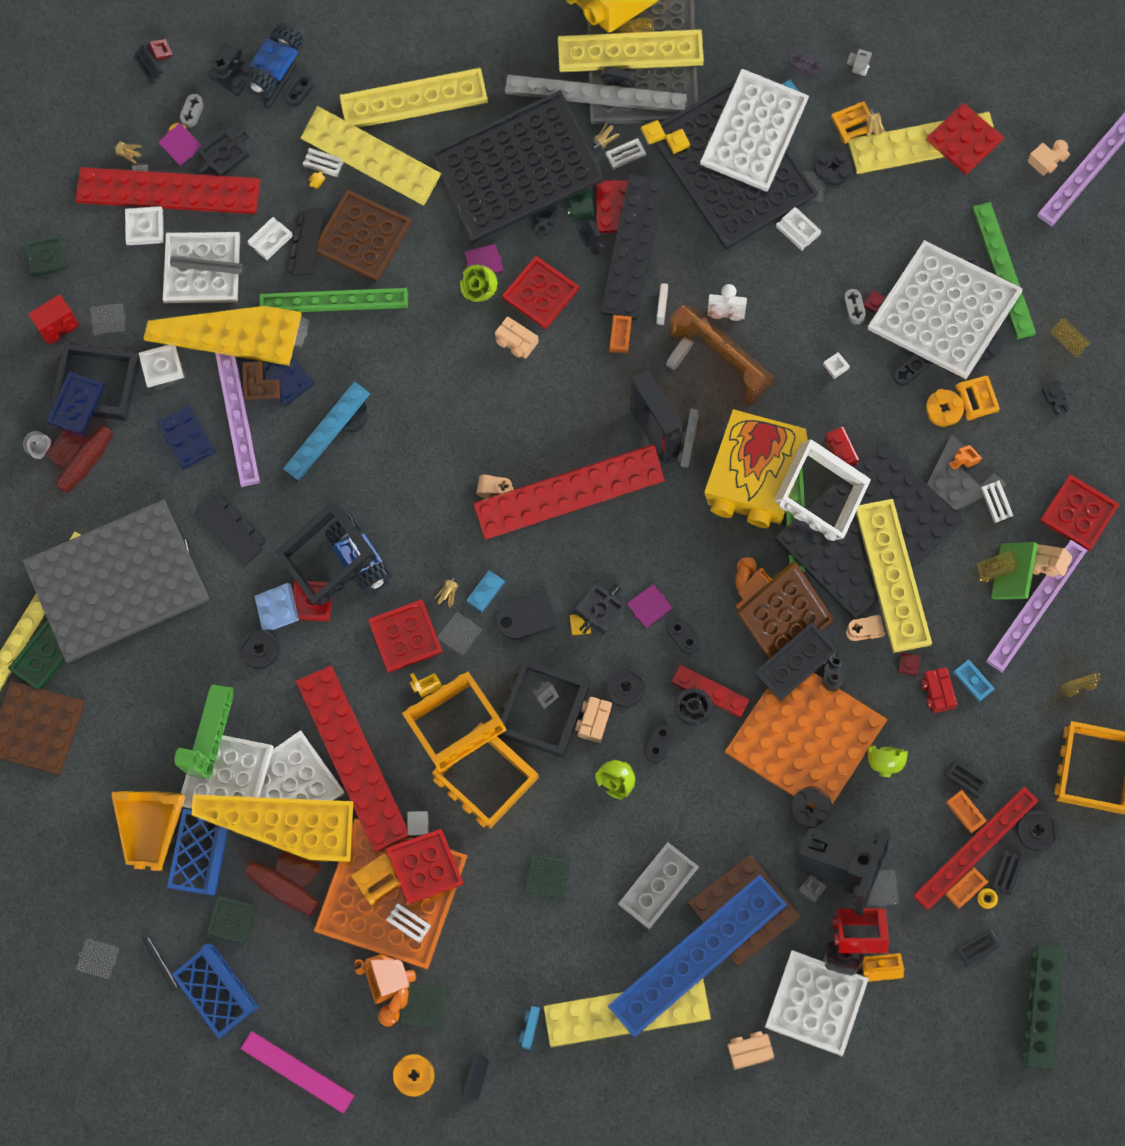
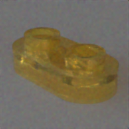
(636, 26)

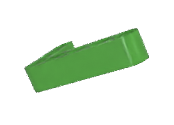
(202, 758)

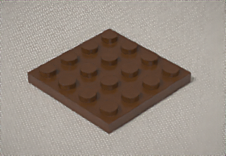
(362, 235)
(783, 610)
(38, 727)
(729, 885)

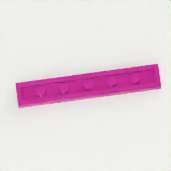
(297, 1072)

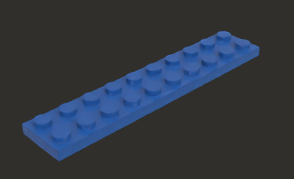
(696, 956)

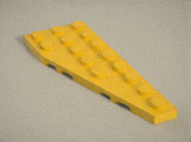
(248, 333)
(300, 826)

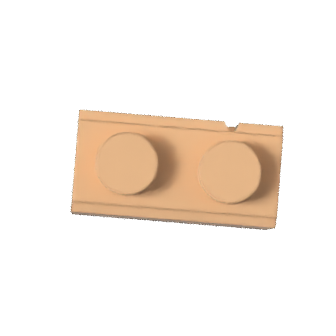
(516, 337)
(1051, 560)
(594, 719)
(750, 1051)

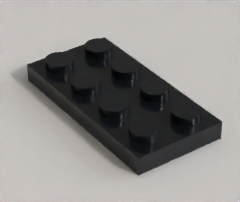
(796, 662)

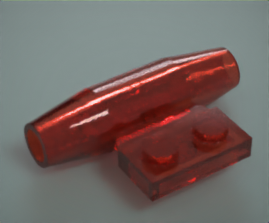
(77, 455)
(287, 881)

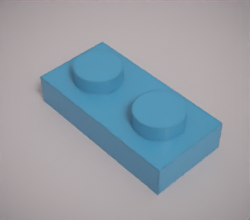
(485, 591)
(973, 680)
(531, 1019)

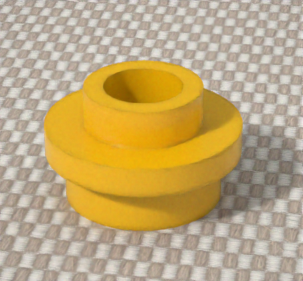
(316, 179)
(989, 892)

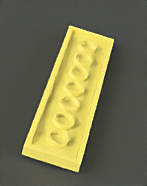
(630, 50)
(414, 98)
(896, 147)
(371, 155)
(893, 576)
(593, 1020)

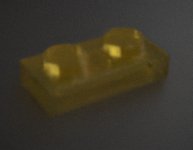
(1070, 337)
(997, 566)
(1072, 688)

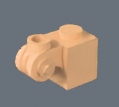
(1045, 159)

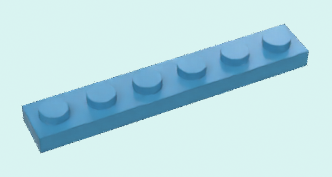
(326, 431)

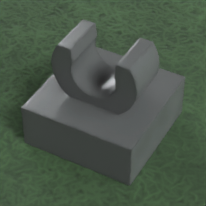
(545, 694)
(812, 888)

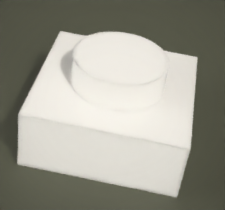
(836, 365)

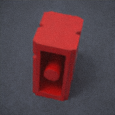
(840, 446)
(939, 690)

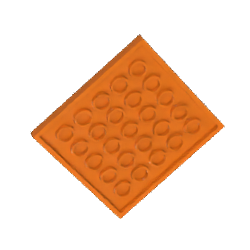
(806, 738)
(353, 920)

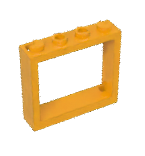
(469, 742)
(1065, 752)
(469, 807)

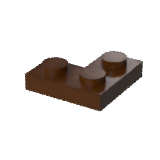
(255, 387)

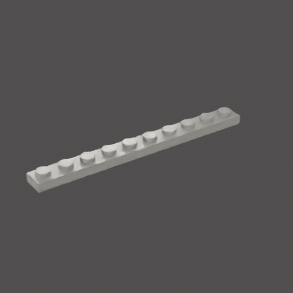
(596, 93)

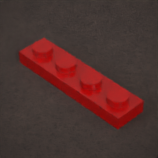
(719, 694)

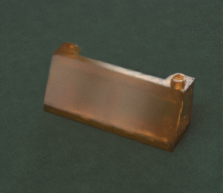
(689, 321)

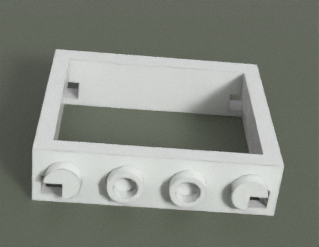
(839, 467)

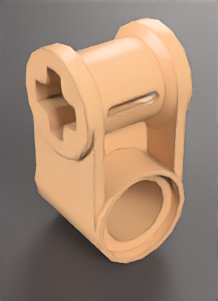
(491, 486)
(869, 628)

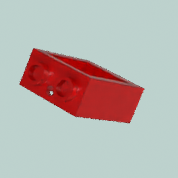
(861, 945)

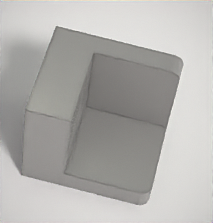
(418, 823)

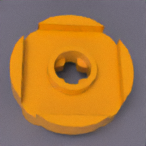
(945, 418)
(422, 1083)

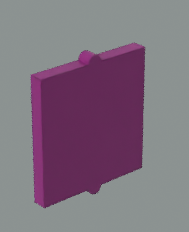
(179, 144)
(485, 256)
(649, 606)

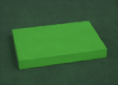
(1017, 583)

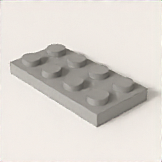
(658, 885)

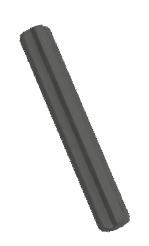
(207, 265)

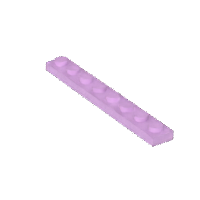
(1084, 173)
(237, 420)
(1032, 612)

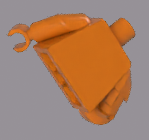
(748, 588)
(387, 981)

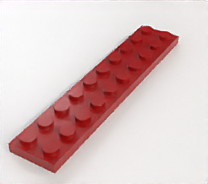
(168, 190)
(569, 491)
(353, 759)

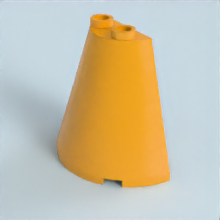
(146, 825)

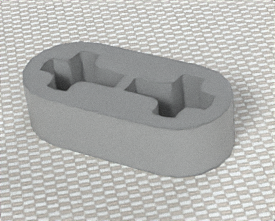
(195, 111)
(859, 306)
(679, 353)

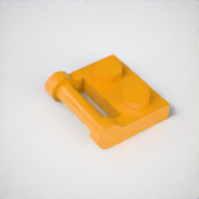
(849, 118)
(983, 395)
(373, 874)

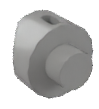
(860, 61)
(36, 444)

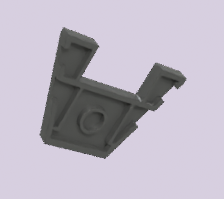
(688, 439)
(955, 485)

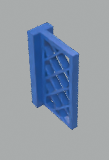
(215, 860)
(225, 976)

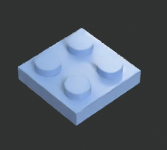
(276, 607)

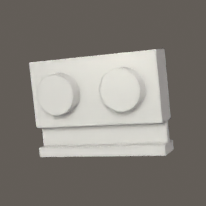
(798, 228)
(270, 238)

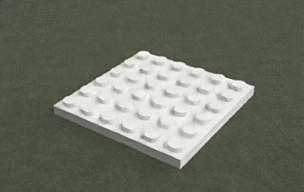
(945, 309)

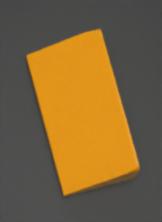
(883, 967)

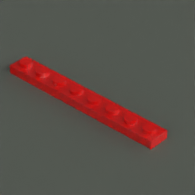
(975, 848)

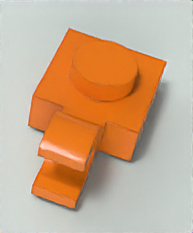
(965, 456)

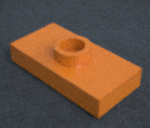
(620, 334)
(966, 812)
(966, 888)

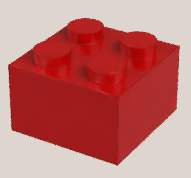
(54, 319)

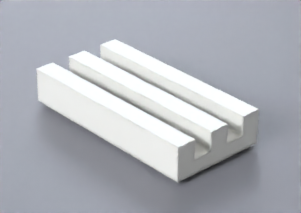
(641, 153)
(306, 163)
(662, 304)
(997, 484)
(394, 913)

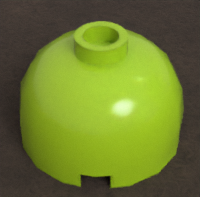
(478, 283)
(887, 760)
(616, 777)

